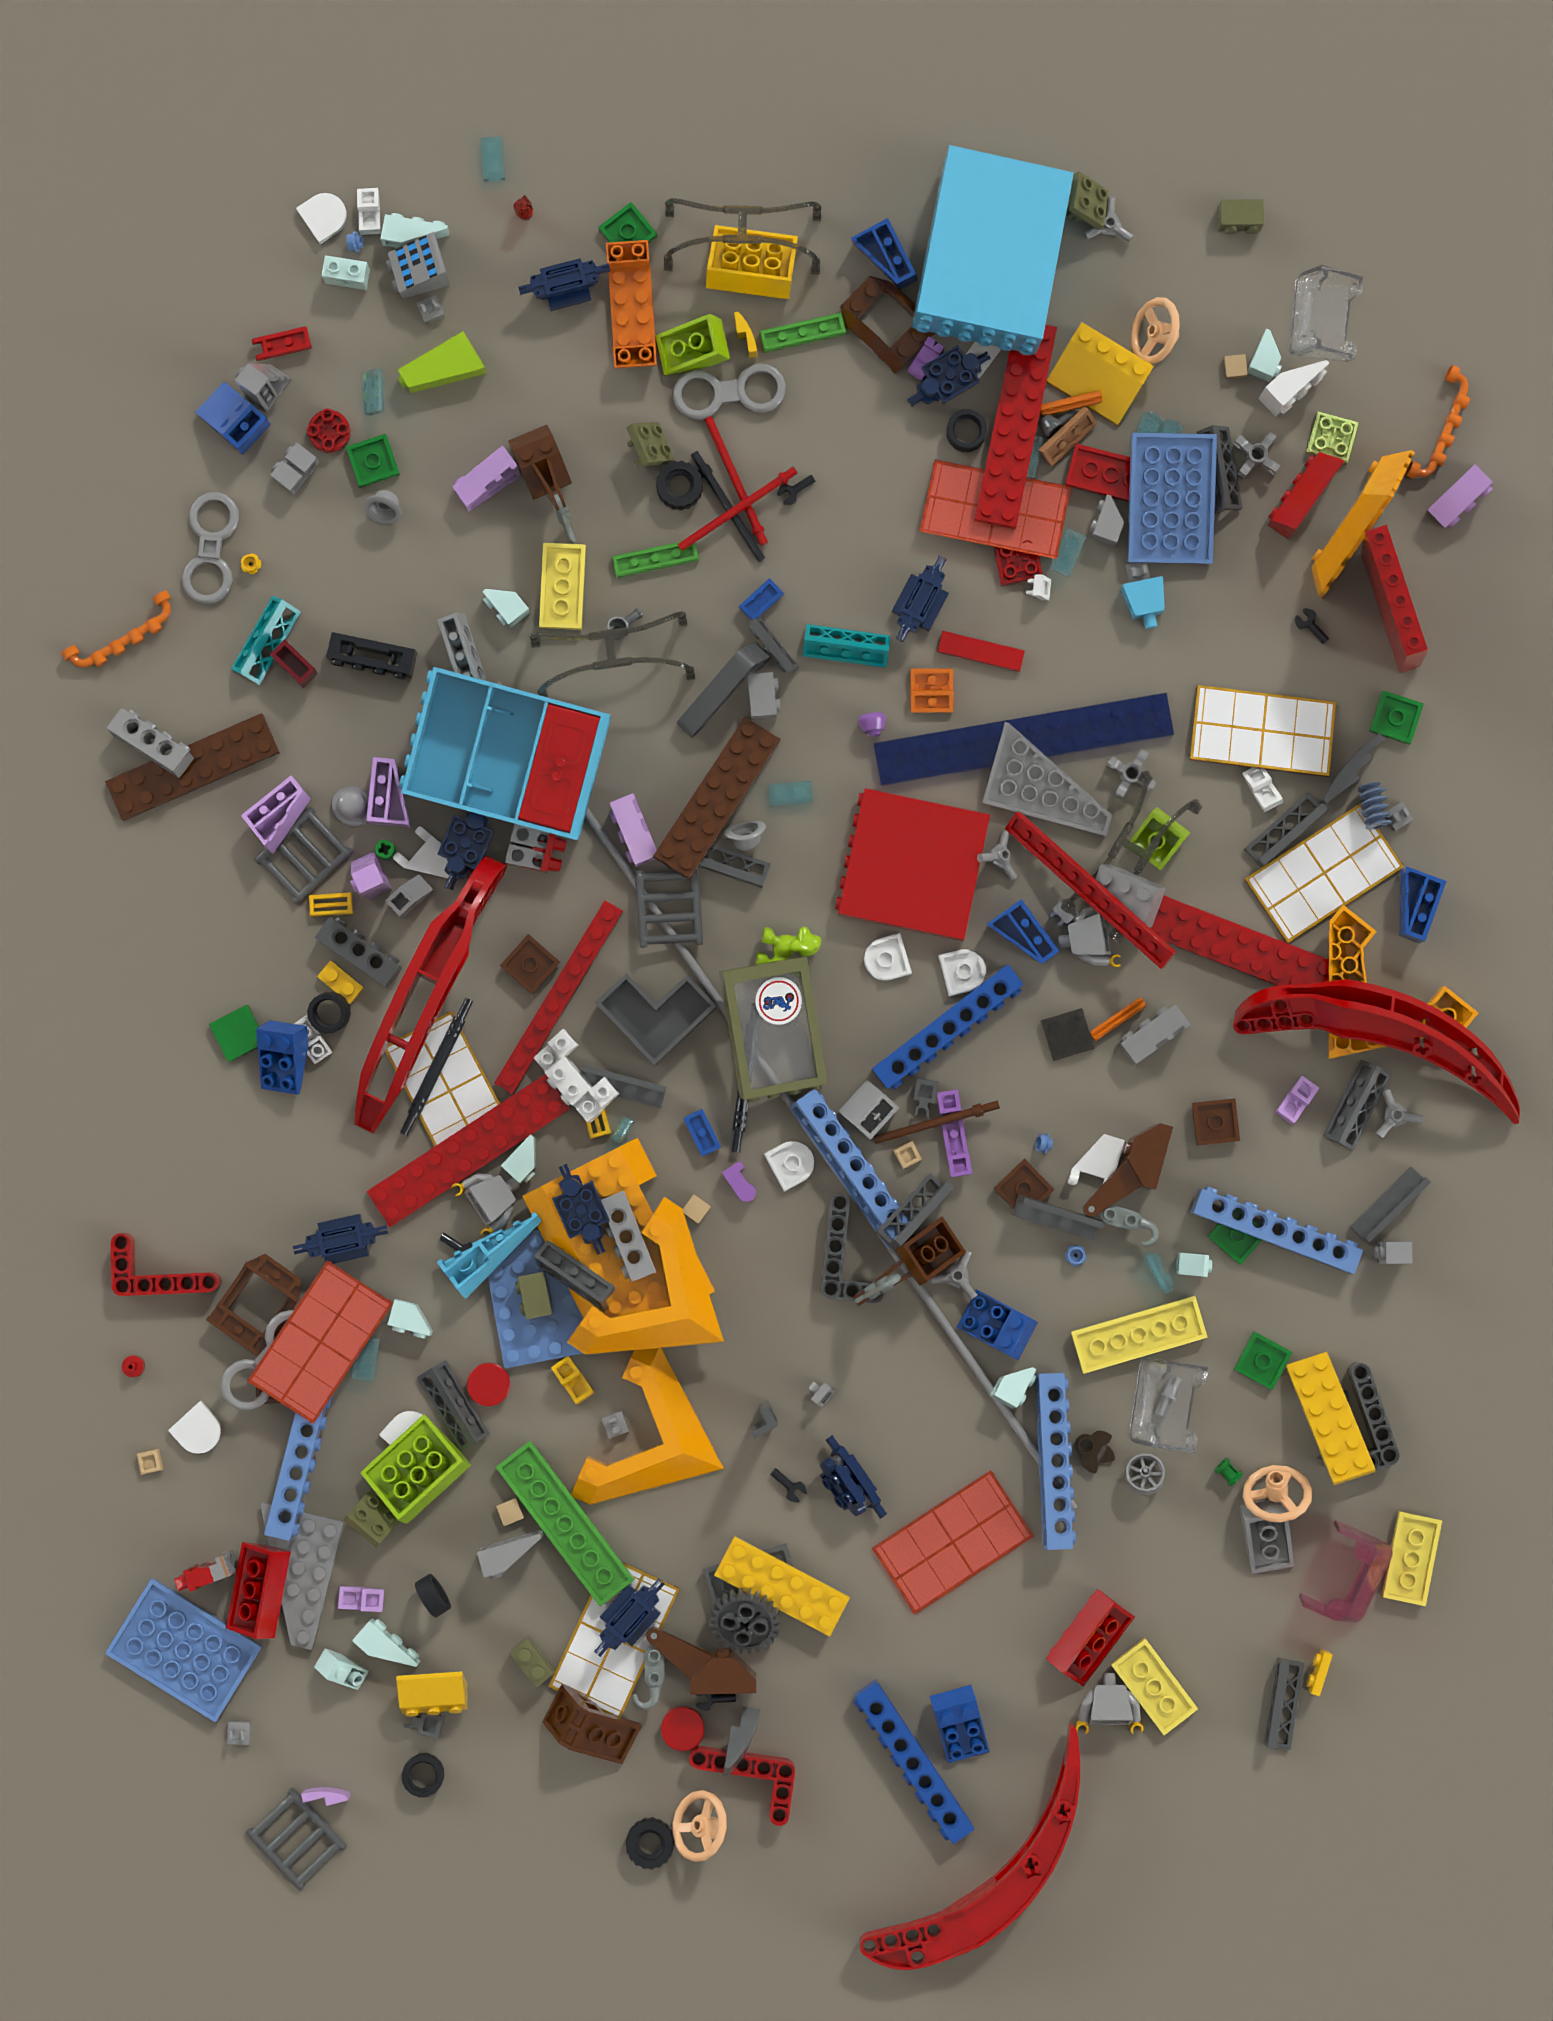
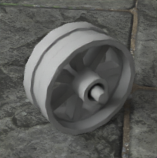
(1145, 1474)

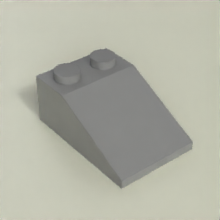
(1267, 1542)
(501, 1555)

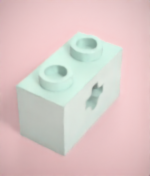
(345, 272)

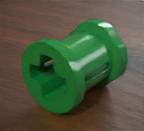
(379, 847)
(1228, 1472)

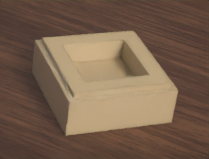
(1235, 366)
(907, 1155)
(696, 1208)
(149, 1461)
(510, 1511)

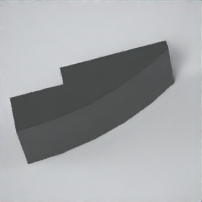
(741, 1738)

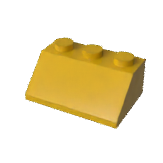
(432, 1693)

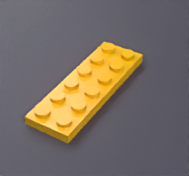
(1330, 1418)
(787, 1586)

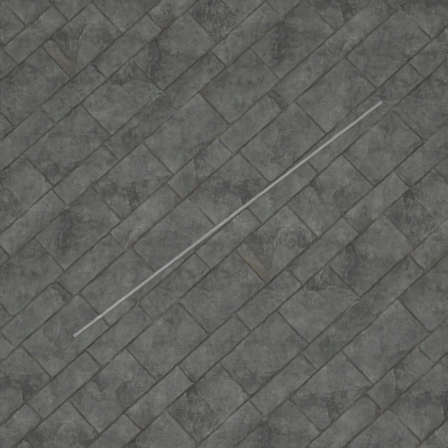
(789, 1101)

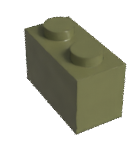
(1241, 215)
(534, 1295)
(532, 1661)

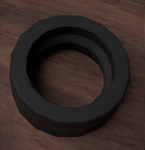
(966, 414)
(314, 1019)
(432, 1595)
(406, 1777)

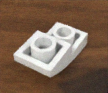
(317, 1046)

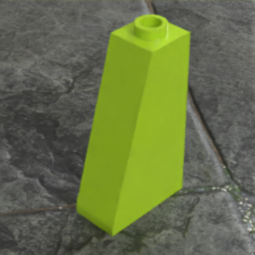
(442, 365)

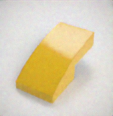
(744, 331)
(572, 1380)

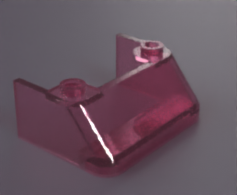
(1375, 1558)

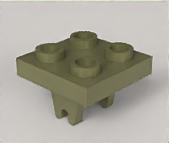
(1087, 201)
(649, 444)
(371, 1519)

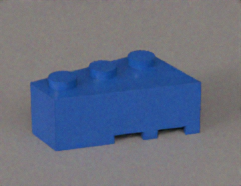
(886, 253)
(1418, 903)
(1025, 931)

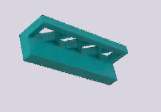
(259, 637)
(846, 648)

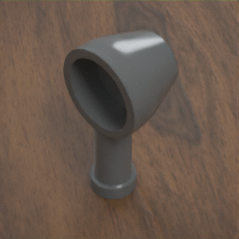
(1051, 425)
(619, 622)

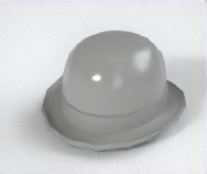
(383, 507)
(351, 806)
(746, 835)

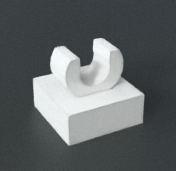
(1041, 587)

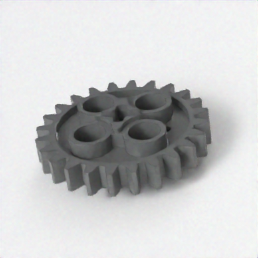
(745, 1621)

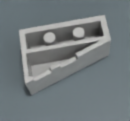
(262, 383)
(1135, 892)
(1153, 1033)

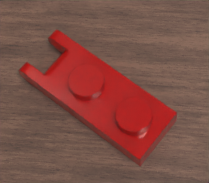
(283, 343)

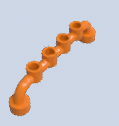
(1453, 420)
(133, 636)

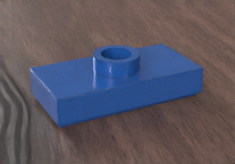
(761, 600)

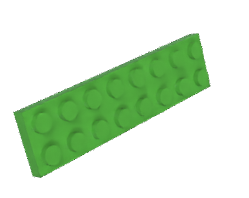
(565, 1523)

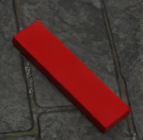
(981, 651)

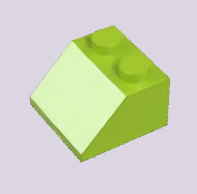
(1169, 842)

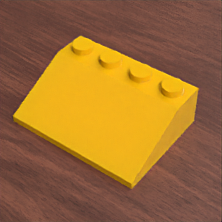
(751, 268)
(1099, 364)

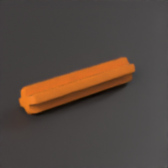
(1071, 403)
(1118, 1019)

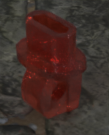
(523, 208)

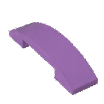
(954, 1135)

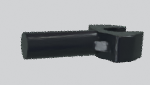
(793, 490)
(1311, 625)
(454, 1244)
(782, 1479)
(715, 1698)

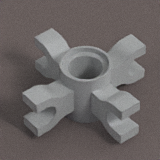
(1247, 448)
(1120, 767)

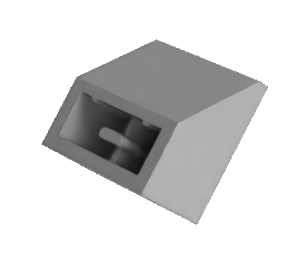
(868, 1109)

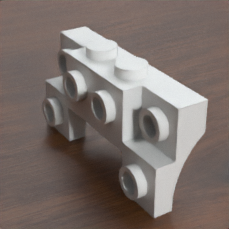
(570, 1081)

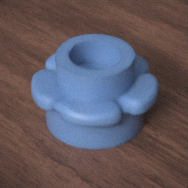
(354, 242)
(1043, 1143)
(1075, 1261)

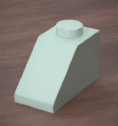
(1266, 358)
(522, 1161)

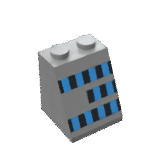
(417, 267)

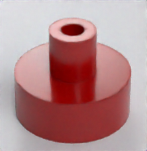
(137, 1363)

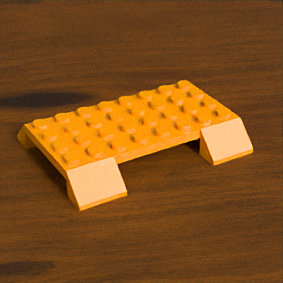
(611, 1173)

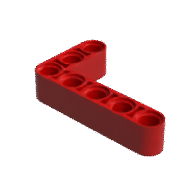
(155, 1281)
(752, 1770)

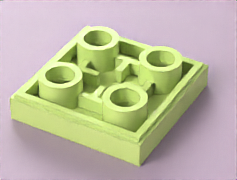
(1332, 436)

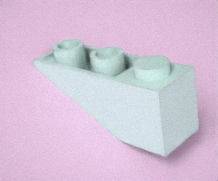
(400, 230)
(381, 1644)

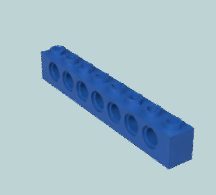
(1005, 977)
(952, 1830)

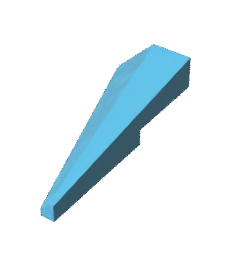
(475, 1264)

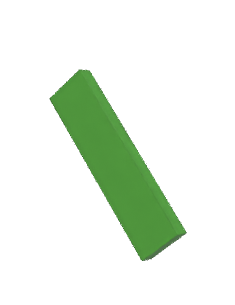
(802, 332)
(653, 559)

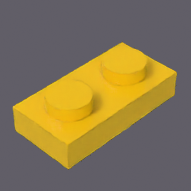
(340, 982)
(1316, 1680)

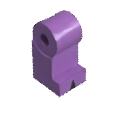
(929, 351)
(744, 1190)

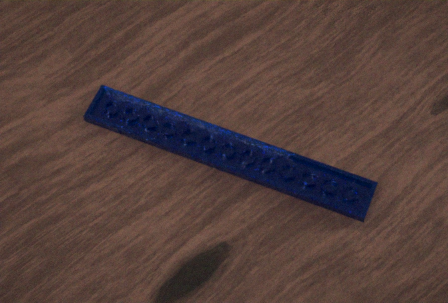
(1050, 732)

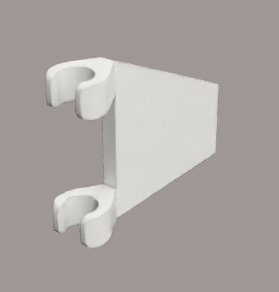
(426, 858)
(1099, 1160)

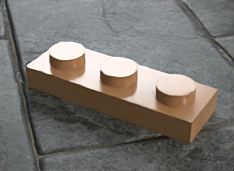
(1067, 436)

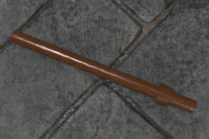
(977, 1111)

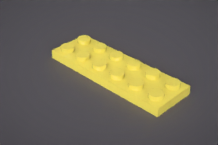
(1139, 1334)

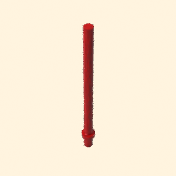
(781, 479)
(758, 530)

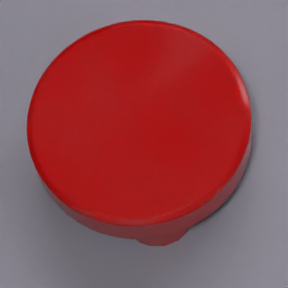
(329, 431)
(488, 1384)
(682, 1728)

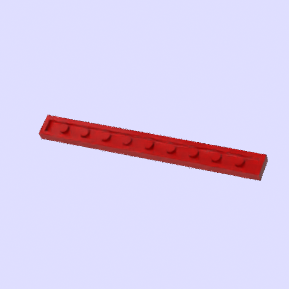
(1090, 890)
(558, 997)

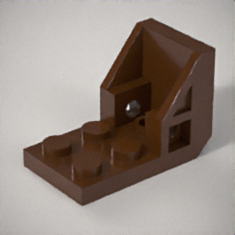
(586, 1729)

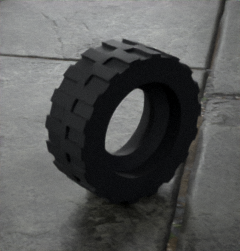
(675, 469)
(650, 1826)

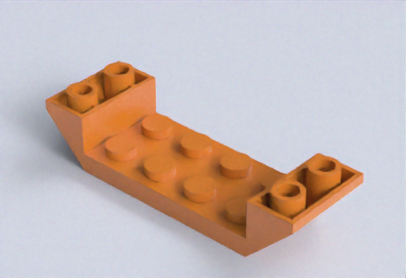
(631, 304)

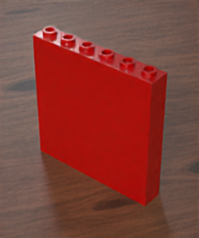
(1393, 599)
(912, 864)

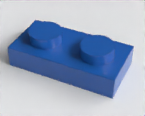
(702, 1132)

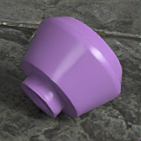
(872, 723)

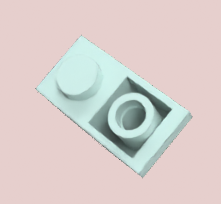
(507, 604)
(1193, 1264)
(409, 1317)
(1011, 1387)
(341, 1669)

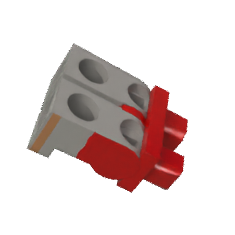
(540, 851)
(206, 1573)

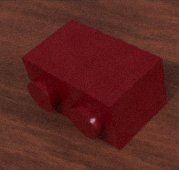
(293, 663)

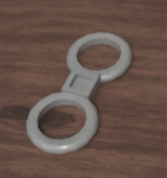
(729, 391)
(210, 547)
(251, 1364)

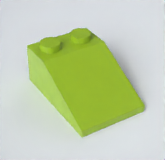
(693, 345)

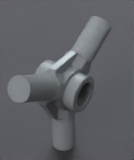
(1112, 224)
(1000, 856)
(1395, 1115)
(957, 1276)

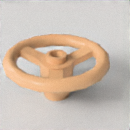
(1157, 331)
(1276, 1491)
(701, 1826)

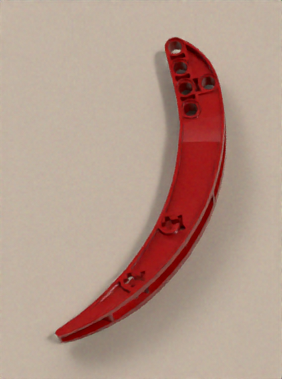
(439, 962)
(1384, 1018)
(997, 1901)

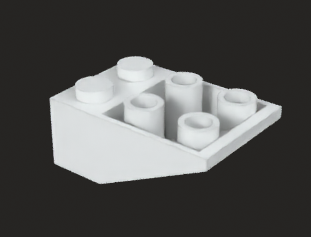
(1292, 384)

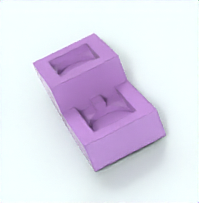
(1297, 1100)
(360, 1598)
(331, 1795)

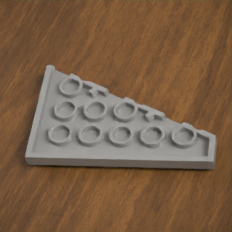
(1037, 787)
(307, 1573)

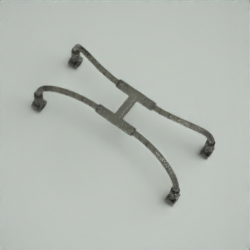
(742, 238)
(612, 662)
(1145, 778)

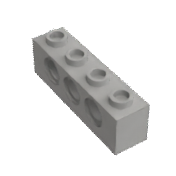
(461, 645)
(175, 762)
(645, 1265)

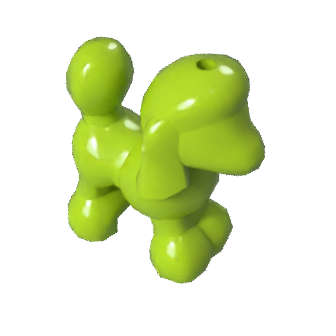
(785, 945)

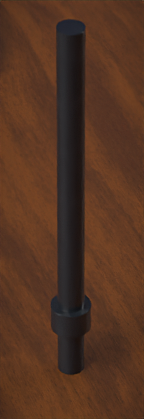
(706, 472)

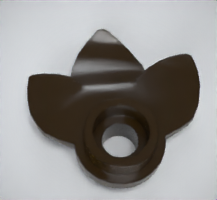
(1096, 1452)

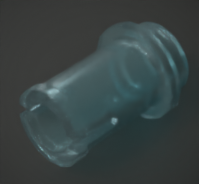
(622, 1130)

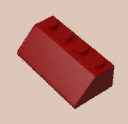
(1304, 494)
(258, 1590)
(1090, 1637)

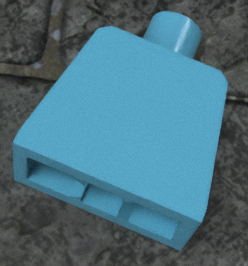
(1145, 600)

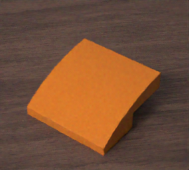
(931, 690)

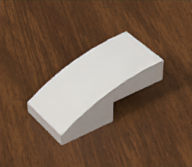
(369, 211)
(1262, 788)

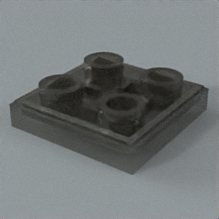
(1067, 1034)

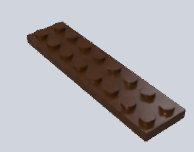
(213, 759)
(716, 798)

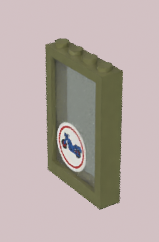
(773, 1028)

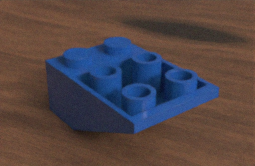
(233, 418)
(282, 1056)
(997, 1325)
(959, 1723)

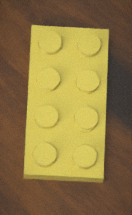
(562, 586)
(1412, 1559)
(1154, 1686)

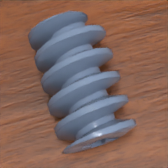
(1373, 805)

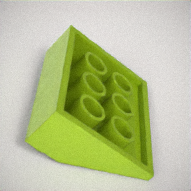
(415, 1469)

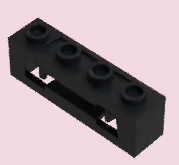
(337, 648)

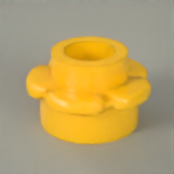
(250, 558)

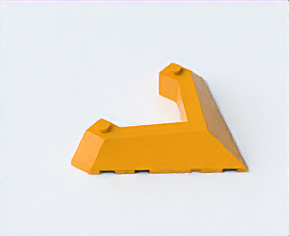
(1372, 501)
(1346, 961)
(690, 1314)
(684, 1448)

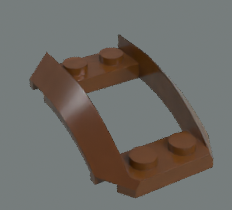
(860, 301)
(234, 1325)

